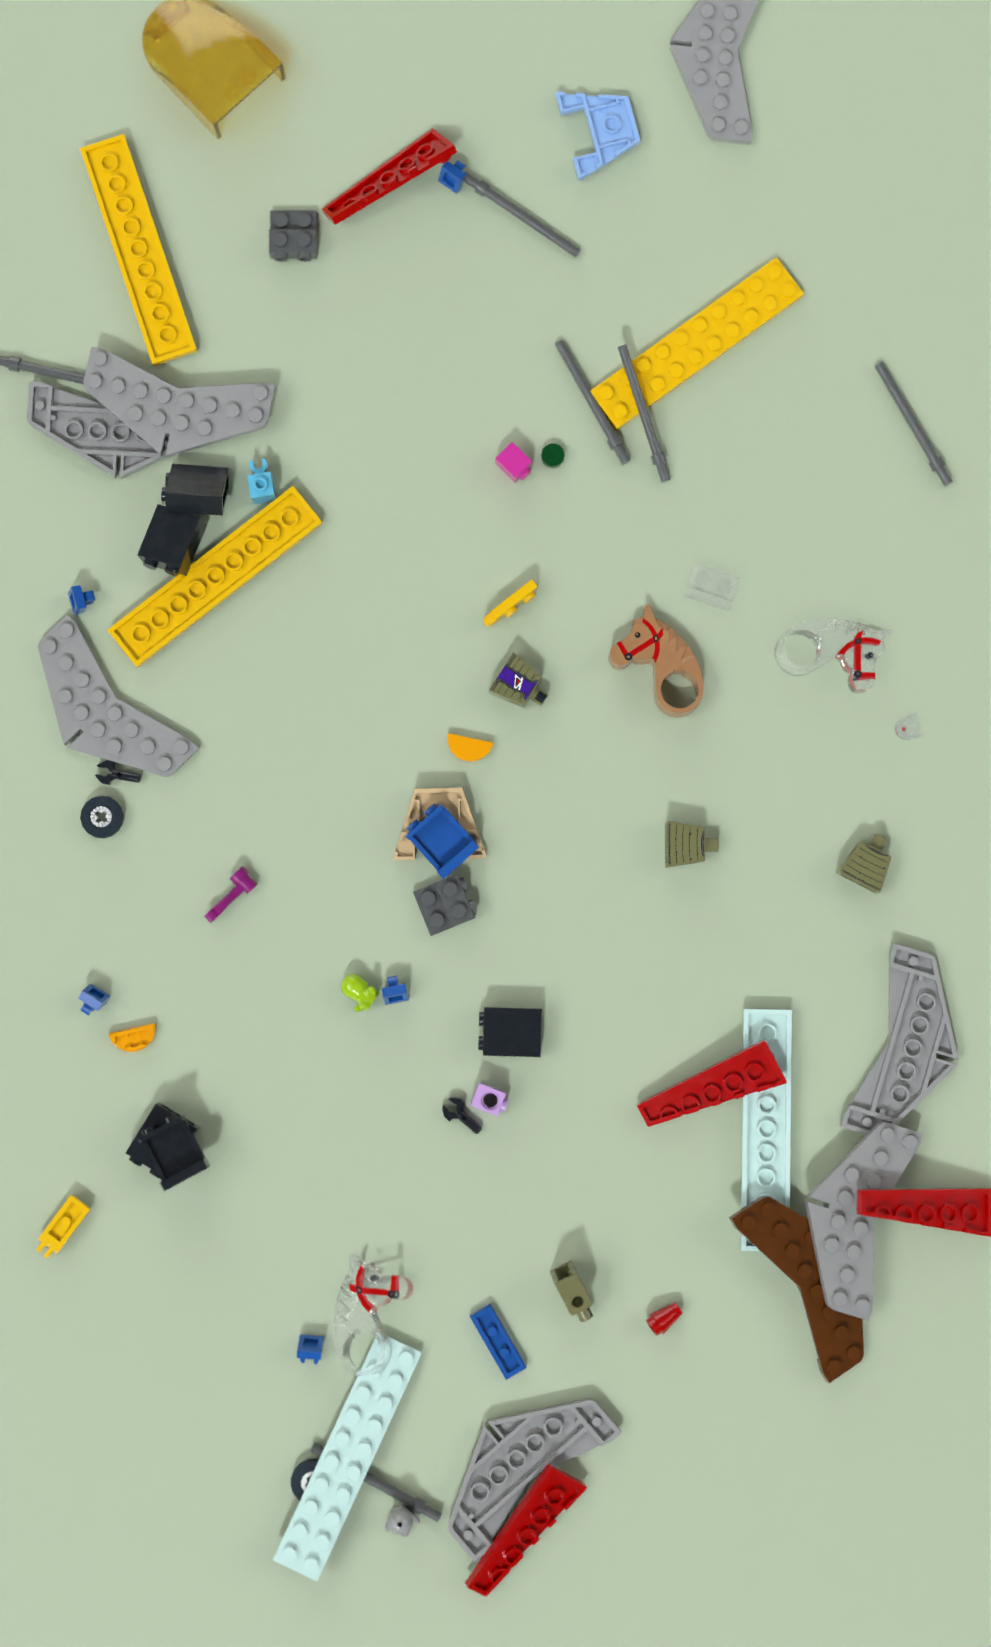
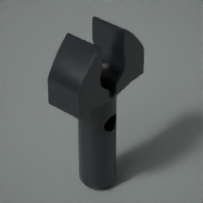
(116, 774)
(461, 1115)

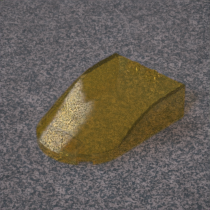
(206, 57)

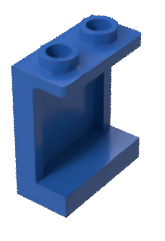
(441, 839)

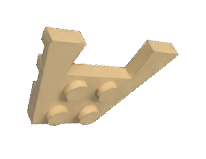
(454, 801)

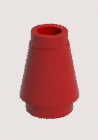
(664, 1318)

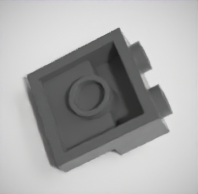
(293, 235)
(445, 904)

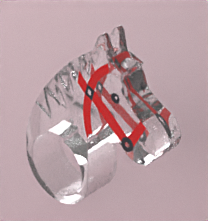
(840, 639)
(356, 1310)

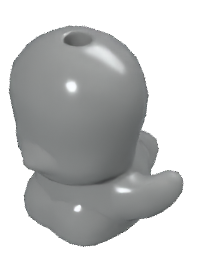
(401, 1520)

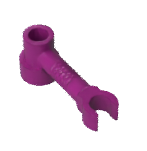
(242, 883)

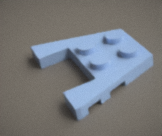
(610, 127)

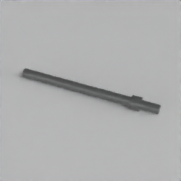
(483, 189)
(16, 364)
(614, 441)
(658, 457)
(936, 463)
(417, 1505)

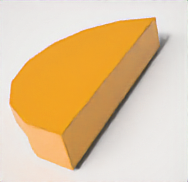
(468, 748)
(134, 1038)

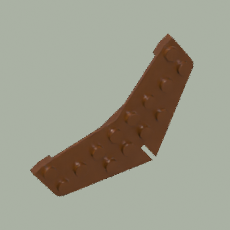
(788, 1244)

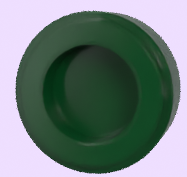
(552, 455)

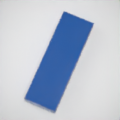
(498, 1341)

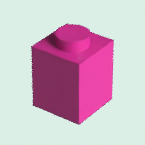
(514, 463)

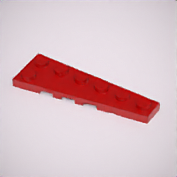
(407, 164)
(729, 1079)
(944, 1208)
(542, 1504)

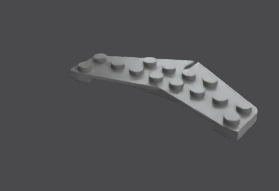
(713, 66)
(187, 415)
(88, 430)
(108, 725)
(916, 1035)
(841, 1235)
(506, 1466)

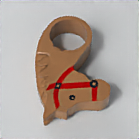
(659, 645)

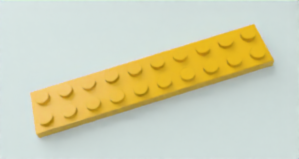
(138, 250)
(699, 341)
(215, 576)

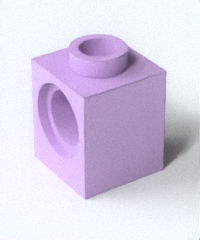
(481, 1091)

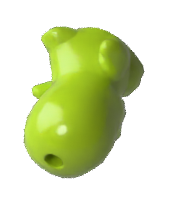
(358, 989)

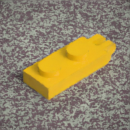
(508, 607)
(63, 1225)

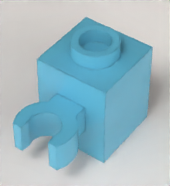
(261, 484)

